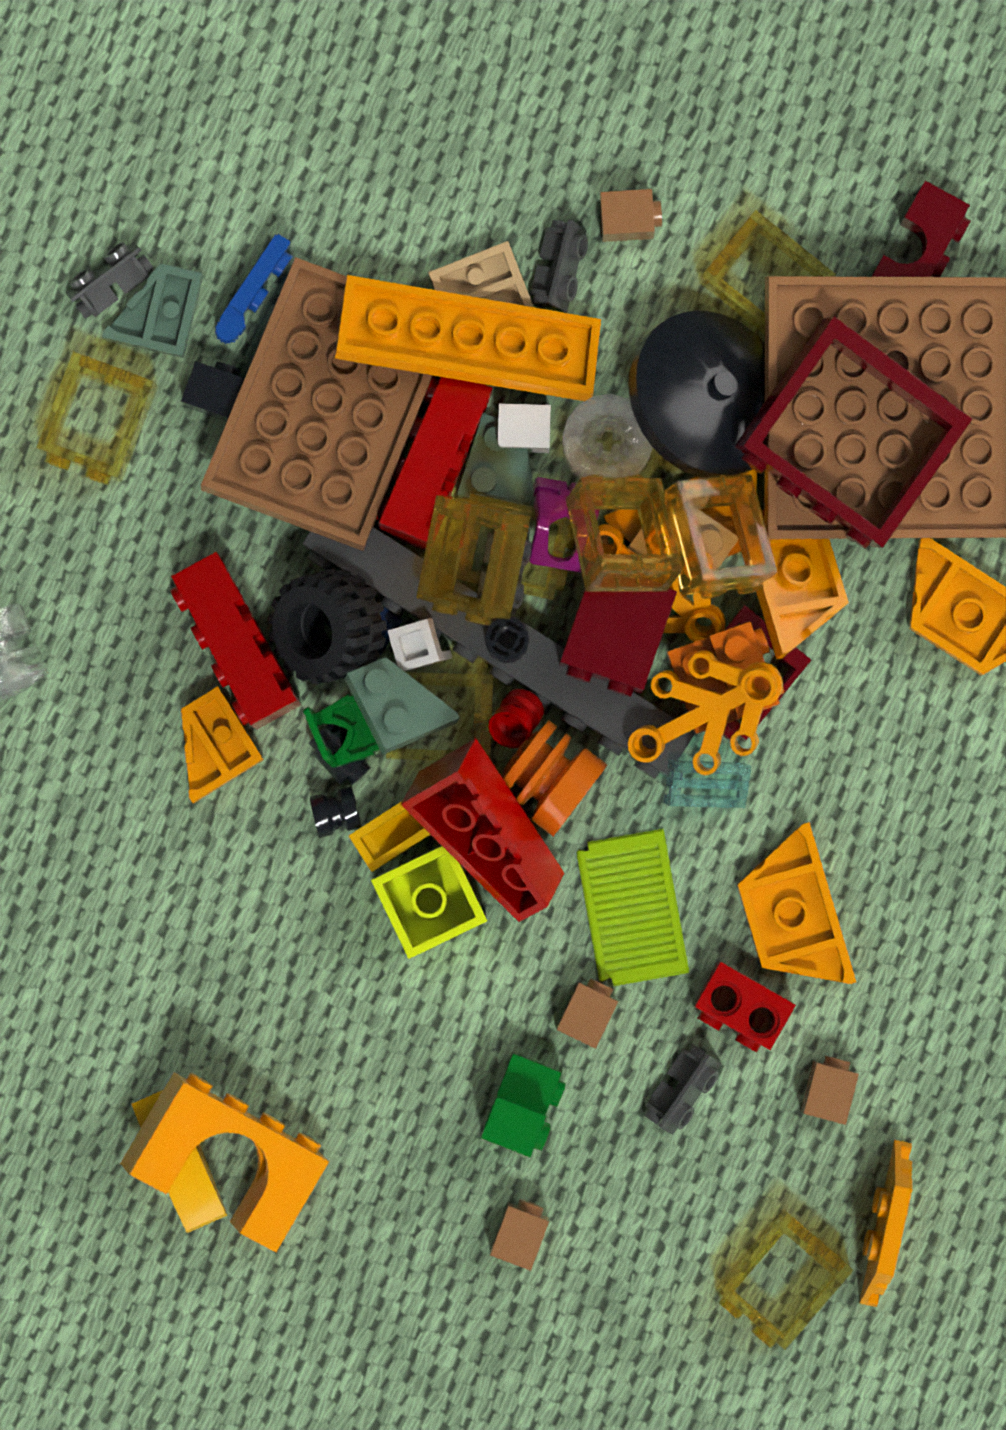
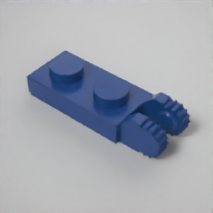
(251, 292)

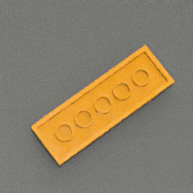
(468, 338)

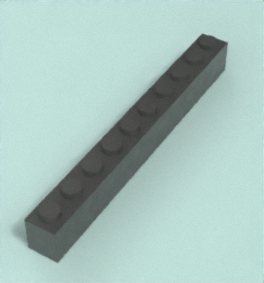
(396, 576)

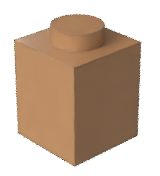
(629, 215)
(588, 1012)
(830, 1090)
(520, 1234)

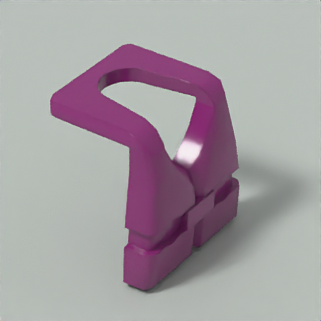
(550, 506)

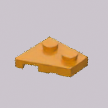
(215, 744)

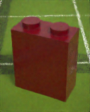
(617, 637)

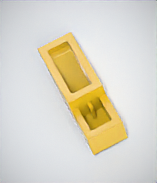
(388, 836)
(194, 1188)

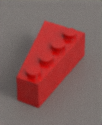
(435, 458)
(235, 641)
(485, 829)

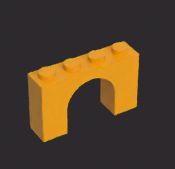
(190, 1114)

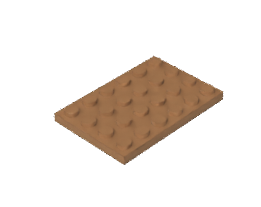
(314, 431)

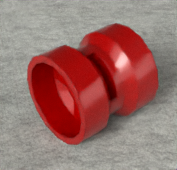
(516, 718)

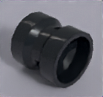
(507, 647)
(334, 812)

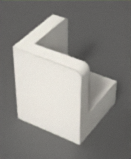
(524, 427)
(417, 645)

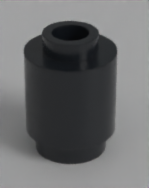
(334, 739)

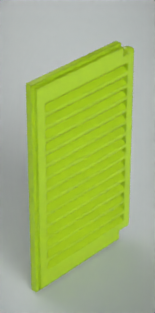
(632, 908)

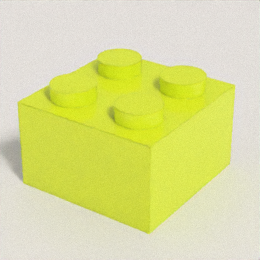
(428, 901)

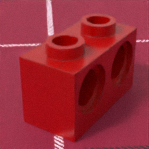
(748, 997)

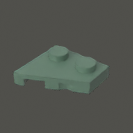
(159, 313)
(496, 469)
(397, 705)

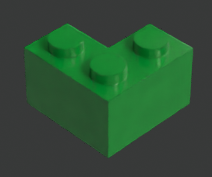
(522, 1104)

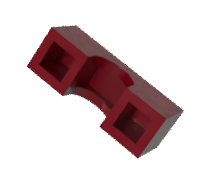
(935, 220)

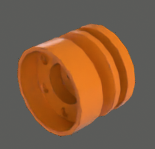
(551, 777)

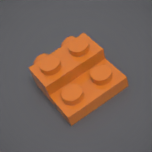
(734, 646)

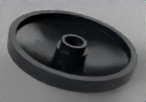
(698, 390)

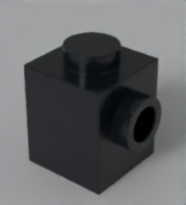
(212, 389)

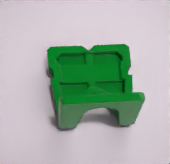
(359, 739)

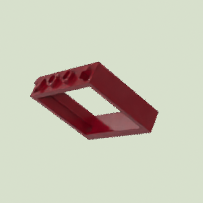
(895, 377)

